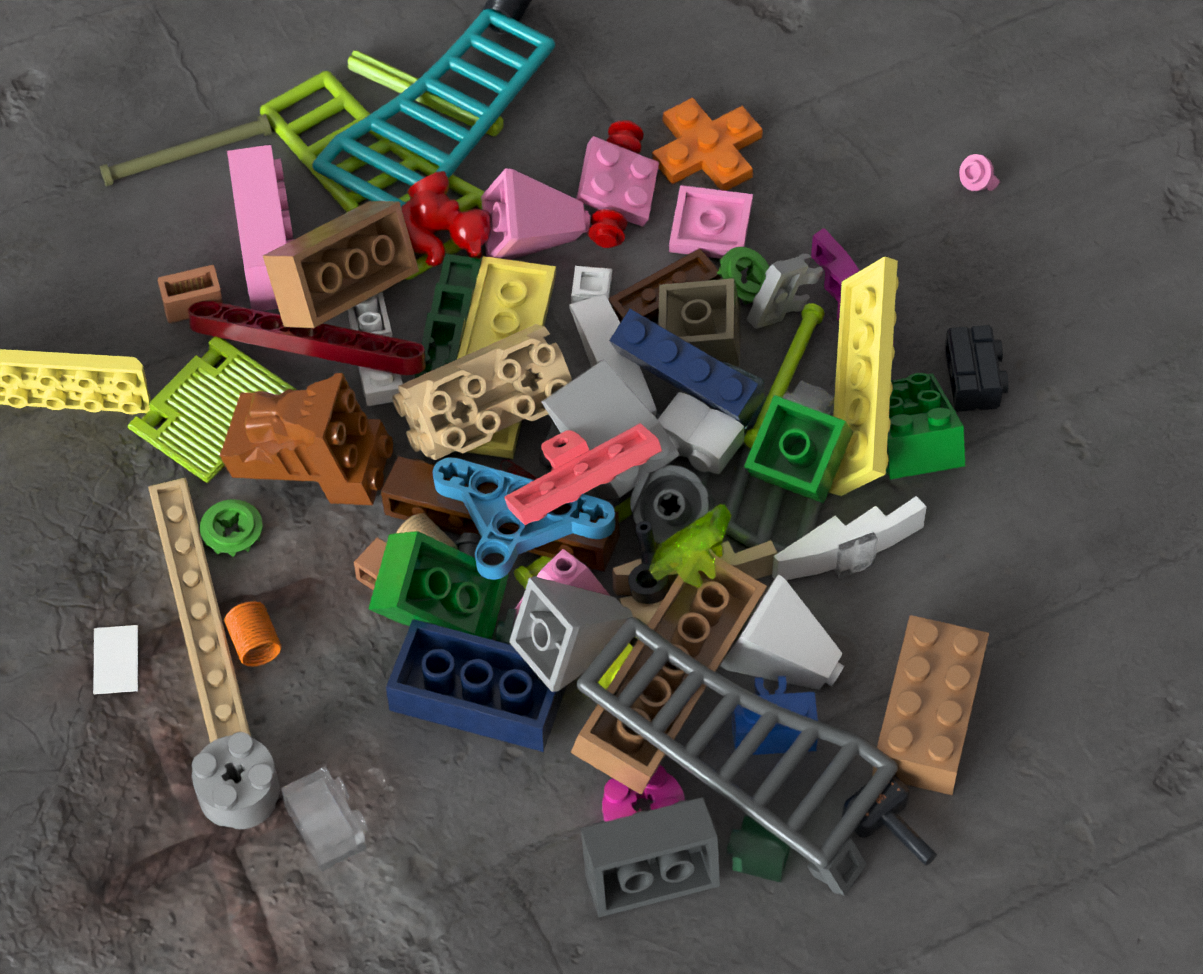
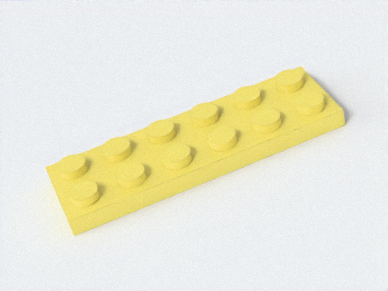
(505, 301)
(864, 372)

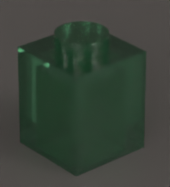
(758, 851)

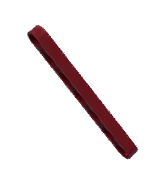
(323, 341)

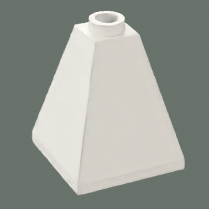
(785, 641)

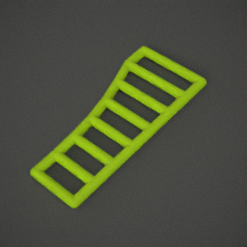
(307, 154)

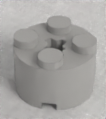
(232, 761)

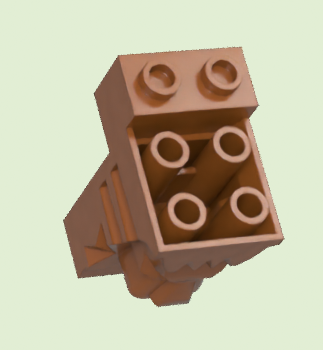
(310, 437)

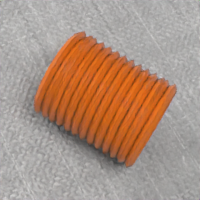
(253, 633)

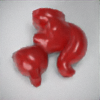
(433, 211)

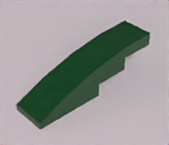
(449, 311)

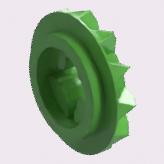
(739, 259)
(226, 514)

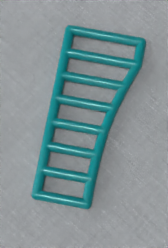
(429, 82)

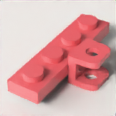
(579, 470)

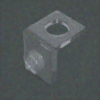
(856, 555)

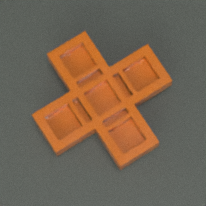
(707, 145)

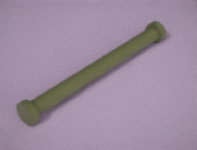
(185, 150)

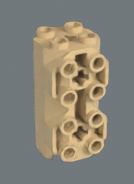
(481, 393)

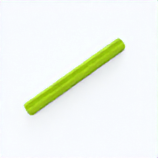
(400, 81)

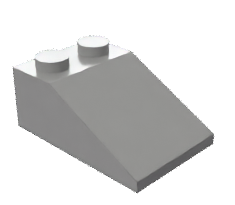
(598, 409)

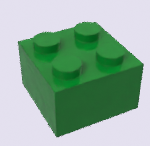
(798, 449)

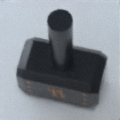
(885, 812)

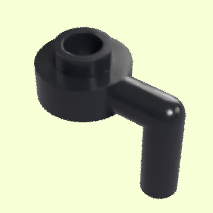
(640, 576)

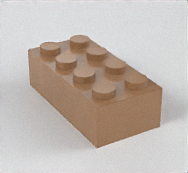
(341, 264)
(932, 702)

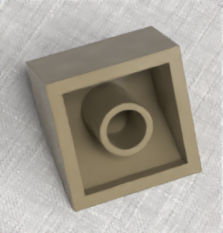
(704, 316)

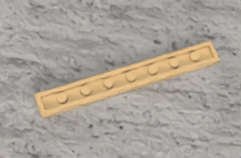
(198, 609)

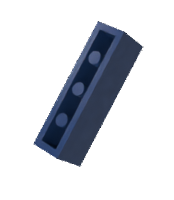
(686, 367)

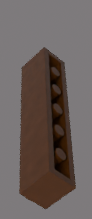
(412, 491)

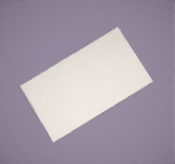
(115, 659)

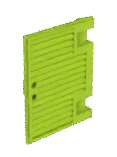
(201, 407)

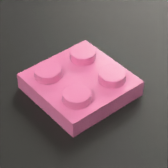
(710, 221)

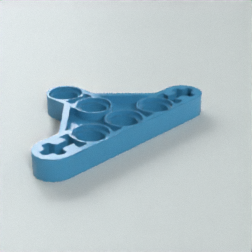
(491, 511)

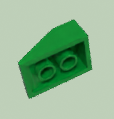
(435, 586)

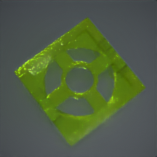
(688, 548)

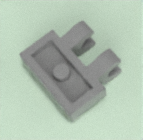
(779, 290)

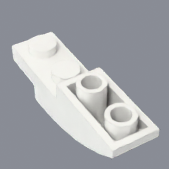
(373, 318)

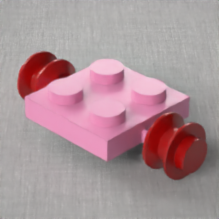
(617, 183)

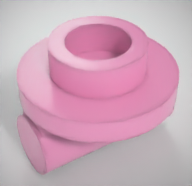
(978, 173)

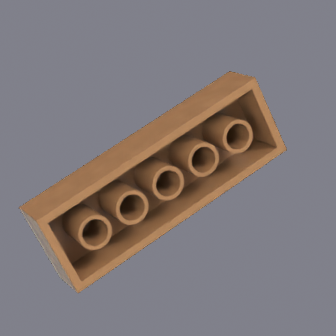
(701, 624)

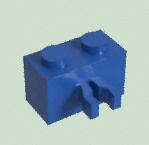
(780, 736)

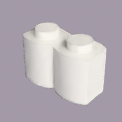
(701, 433)

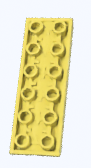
(73, 381)

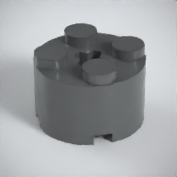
(667, 487)

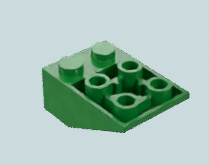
(923, 428)

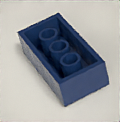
(471, 686)

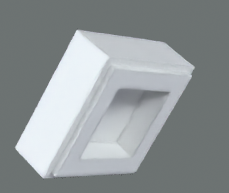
(590, 282)

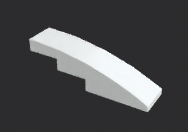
(596, 325)
(819, 548)

